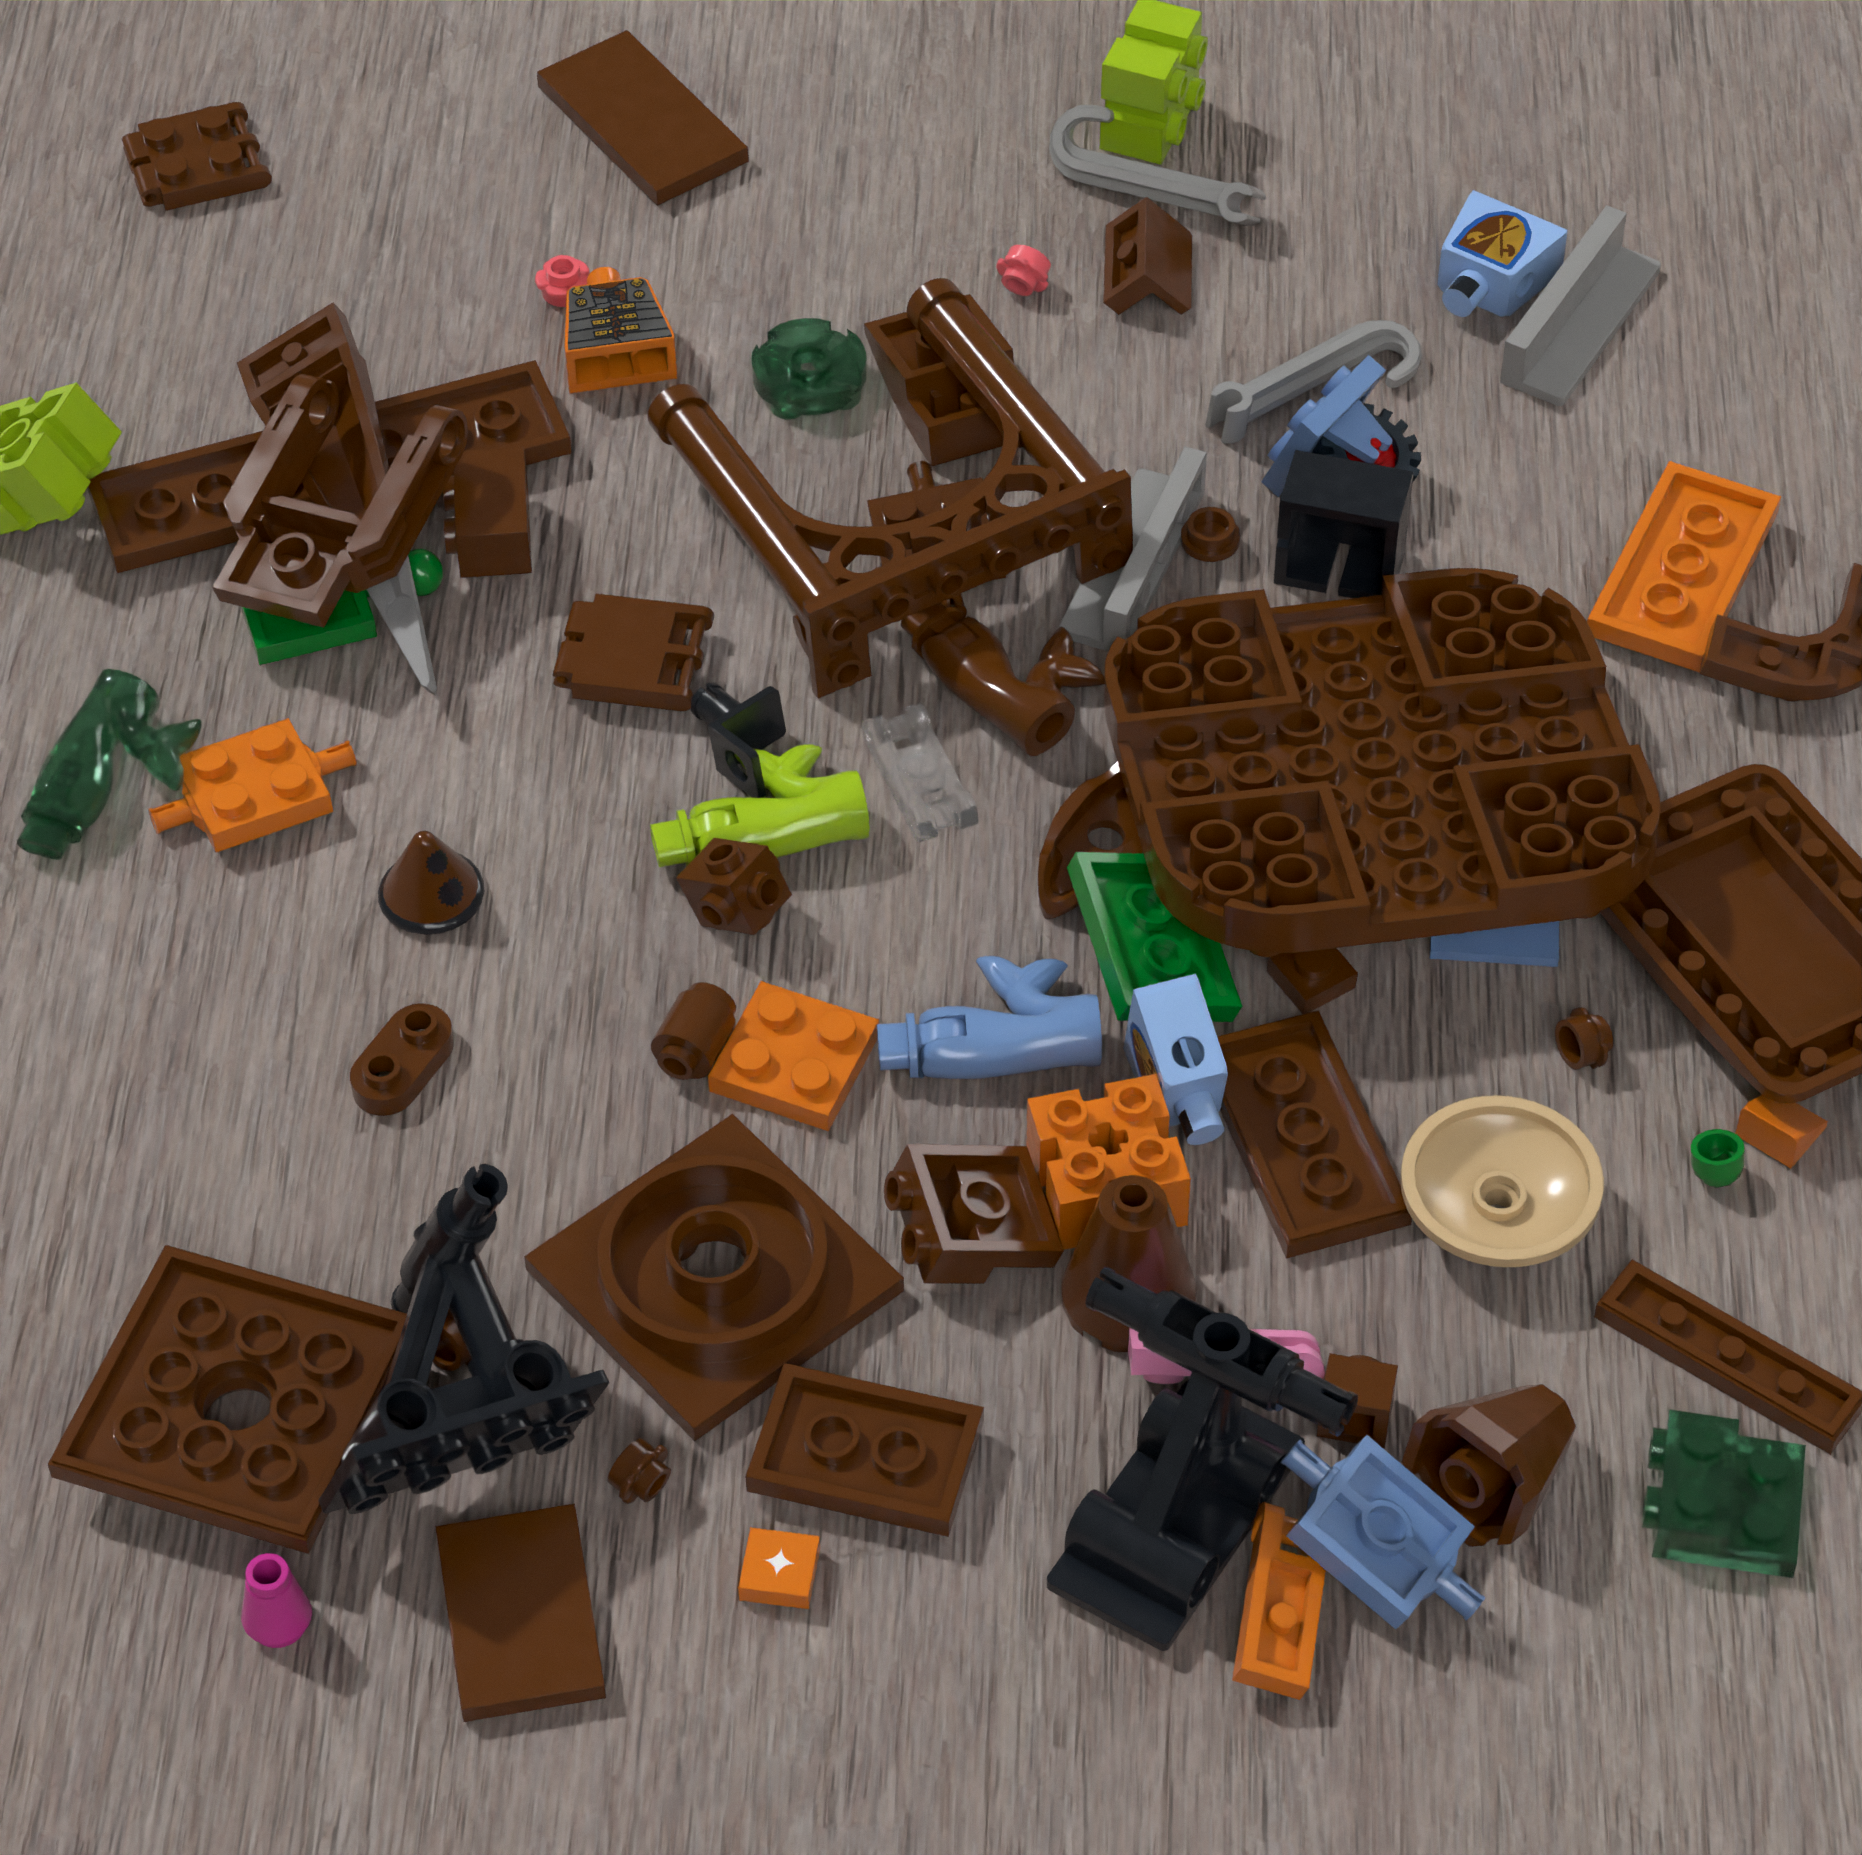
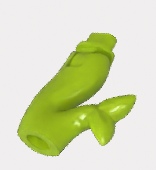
(799, 818)

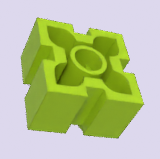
(1153, 80)
(50, 455)

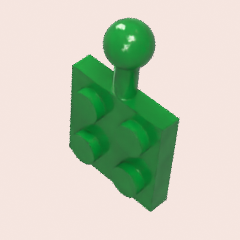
(350, 622)

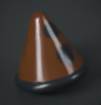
(430, 887)

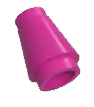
(274, 1603)

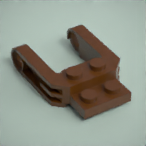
(303, 555)

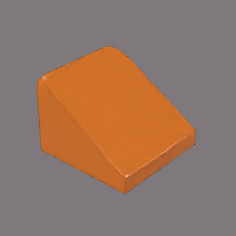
(1779, 1128)

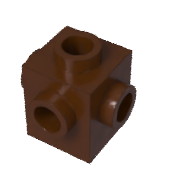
(734, 886)

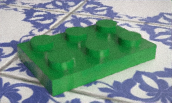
(1140, 939)

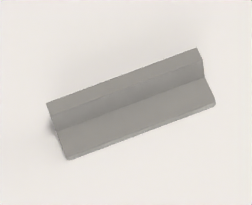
(1577, 312)
(1160, 507)

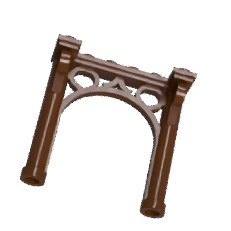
(948, 547)

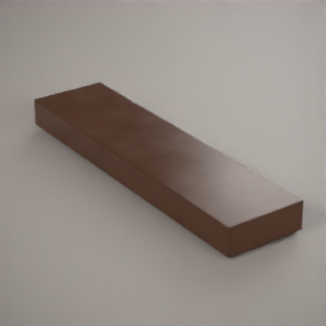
(1730, 1356)

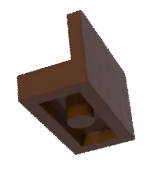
(1145, 256)

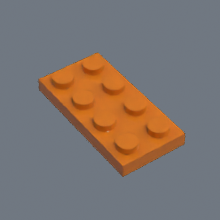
(1683, 565)

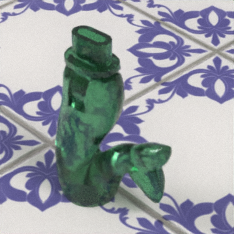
(79, 767)

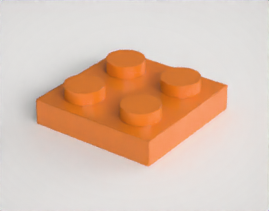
(794, 1056)

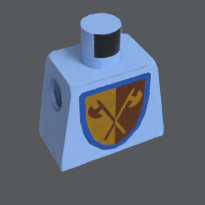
(1497, 257)
(1176, 1040)

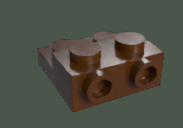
(970, 1211)

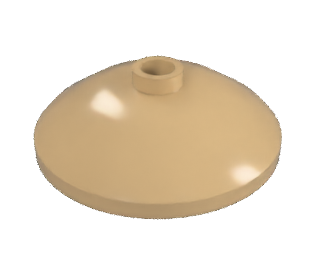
(1506, 1156)

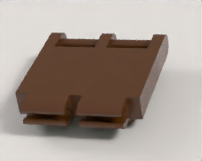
(195, 157)
(632, 651)

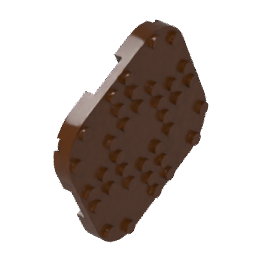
(1377, 763)

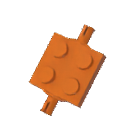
(253, 785)

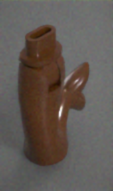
(979, 673)

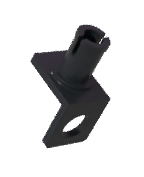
(739, 730)

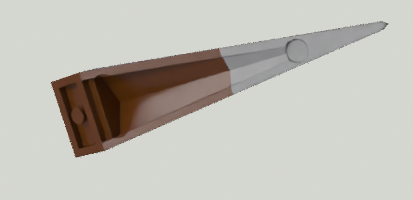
(352, 456)

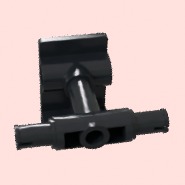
(517, 1387)
(1198, 1468)

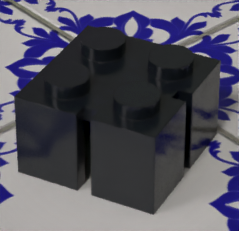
(1344, 503)

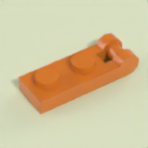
(1278, 1609)

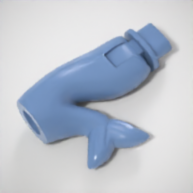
(990, 1043)

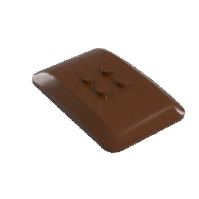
(1756, 930)

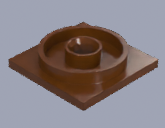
(215, 1332)
(717, 1340)

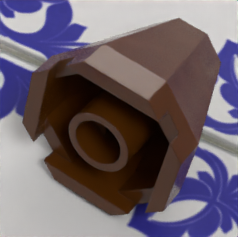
(1493, 1457)

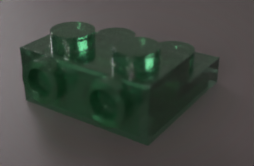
(1724, 1496)

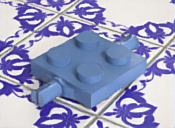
(1381, 1531)

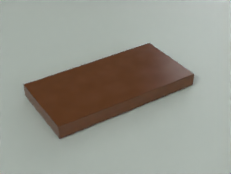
(642, 117)
(1307, 1137)

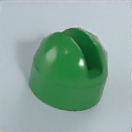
(1717, 1157)

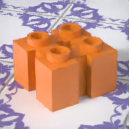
(1092, 1142)

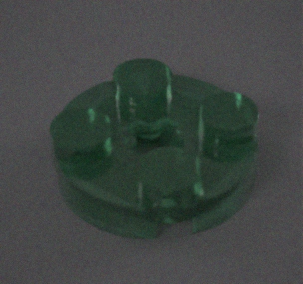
(798, 392)

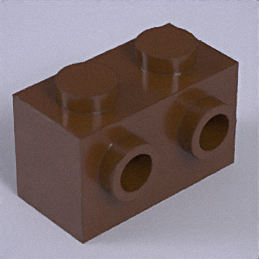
(490, 513)

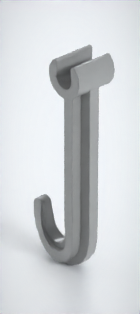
(1142, 178)
(1243, 403)

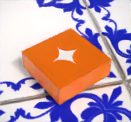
(779, 1568)

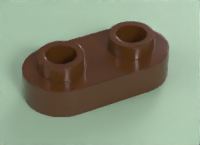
(405, 1053)

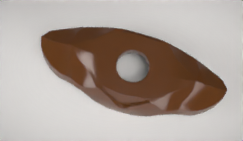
(1093, 805)

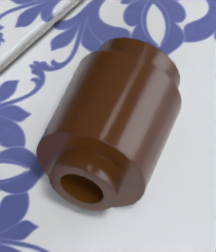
(694, 1031)

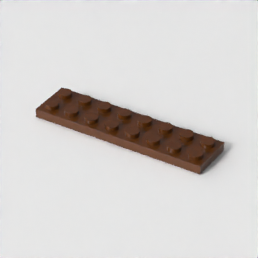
(177, 500)

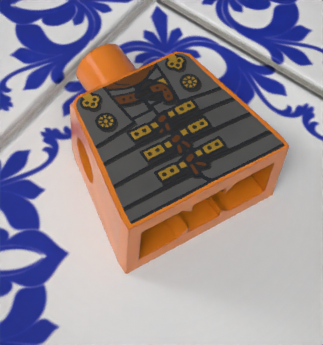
(616, 334)

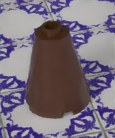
(1139, 1240)

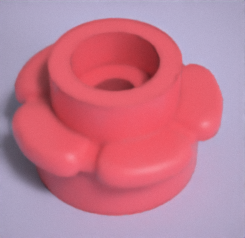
(1024, 270)
(559, 276)

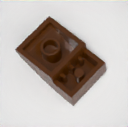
(927, 393)

